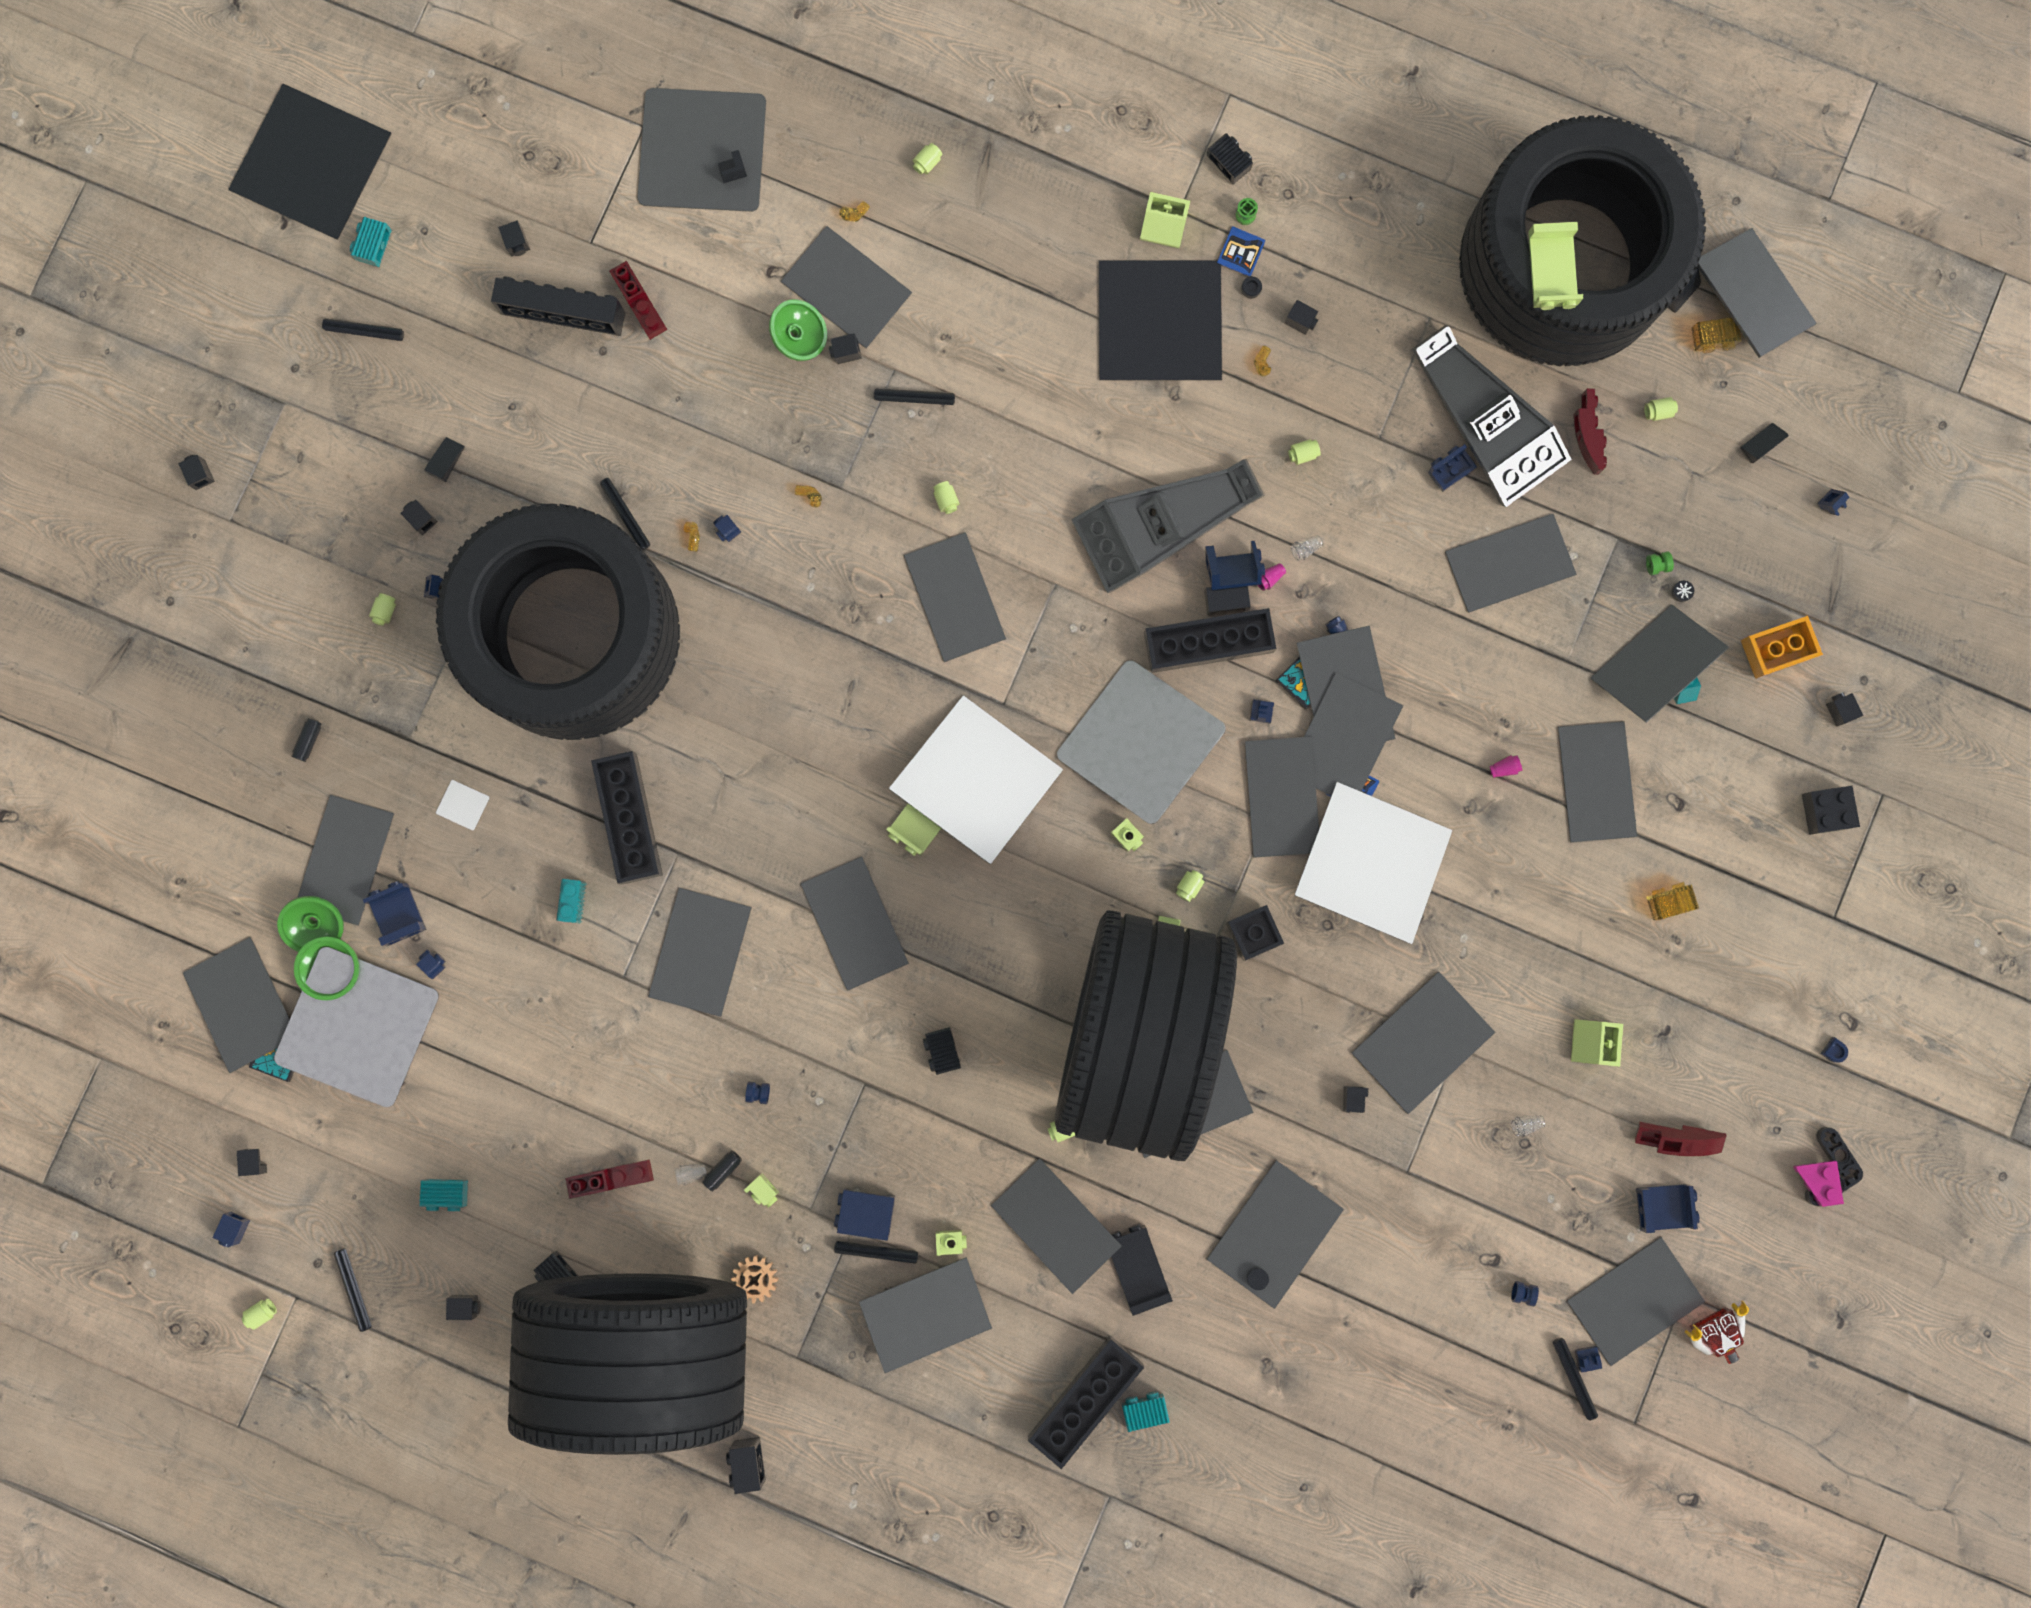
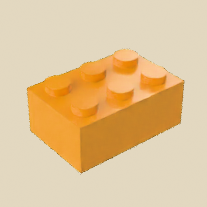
(1781, 647)

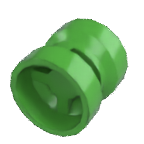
(1246, 216)
(1658, 563)

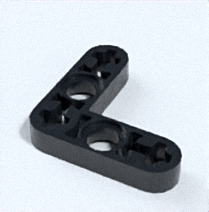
(1847, 1163)

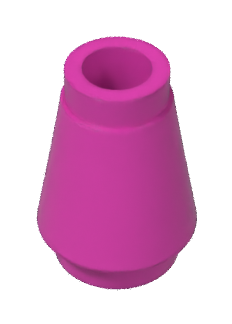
(1272, 576)
(1508, 766)

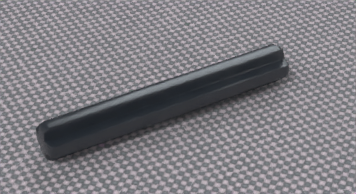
(363, 329)
(914, 396)
(625, 513)
(876, 1252)
(352, 1290)
(1575, 1379)

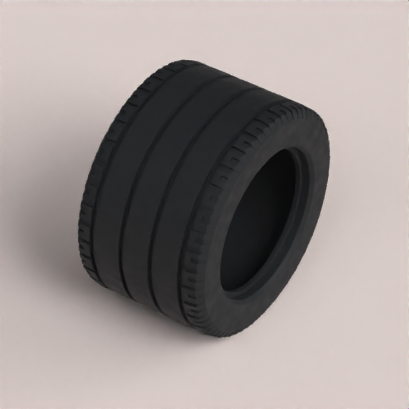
(1629, 180)
(501, 565)
(1147, 1036)
(627, 1363)

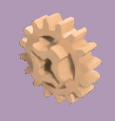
(761, 1285)

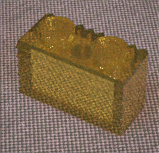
(1716, 334)
(1672, 902)

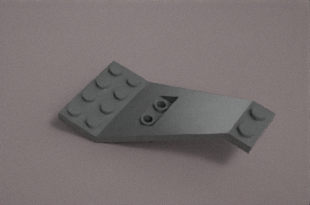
(1514, 449)
(1127, 538)

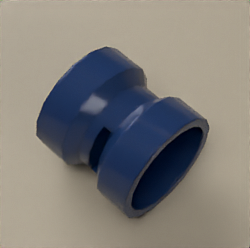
(757, 1092)
(1524, 1293)

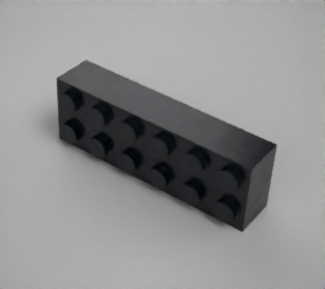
(558, 306)
(1210, 640)
(627, 818)
(1085, 1402)

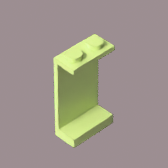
(1553, 265)
(913, 830)

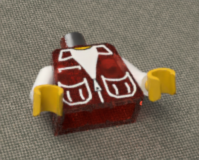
(1720, 1332)

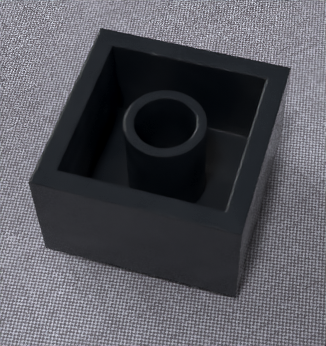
(1830, 810)
(1255, 933)
(746, 1465)

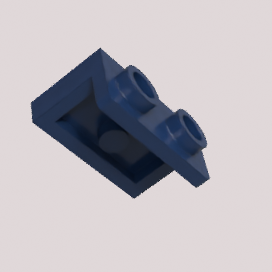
(1452, 468)

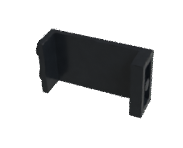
(1139, 1270)

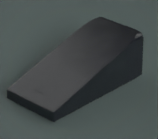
(444, 459)

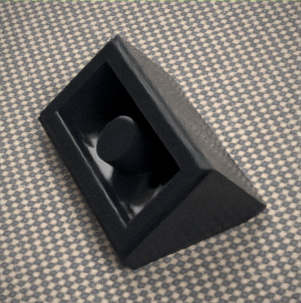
(1691, 287)
(1764, 442)

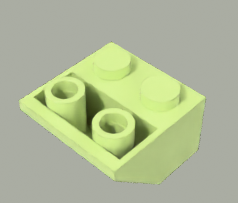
(1164, 220)
(1597, 1042)

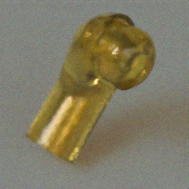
(854, 214)
(1261, 363)
(812, 494)
(694, 537)

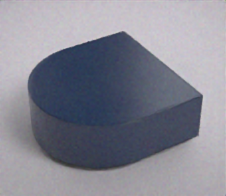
(1835, 1051)

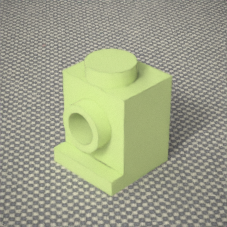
(1119, 834)
(762, 1191)
(943, 1237)

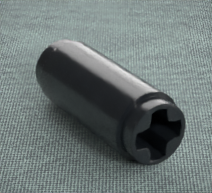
(306, 740)
(722, 1170)

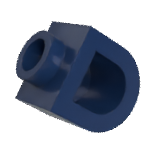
(726, 528)
(431, 964)

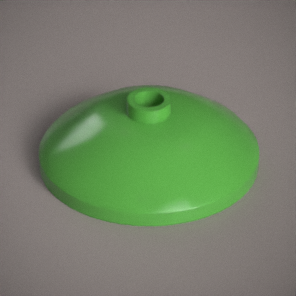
(805, 323)
(297, 927)
(306, 959)

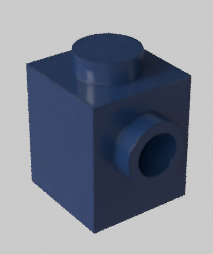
(231, 1229)

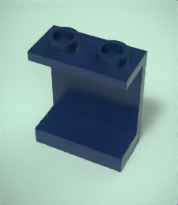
(1234, 569)
(395, 913)
(1667, 1207)
(864, 1214)

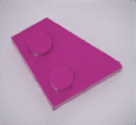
(1822, 1181)

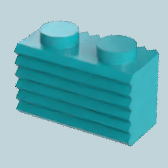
(370, 241)
(571, 901)
(443, 1193)
(1145, 1411)

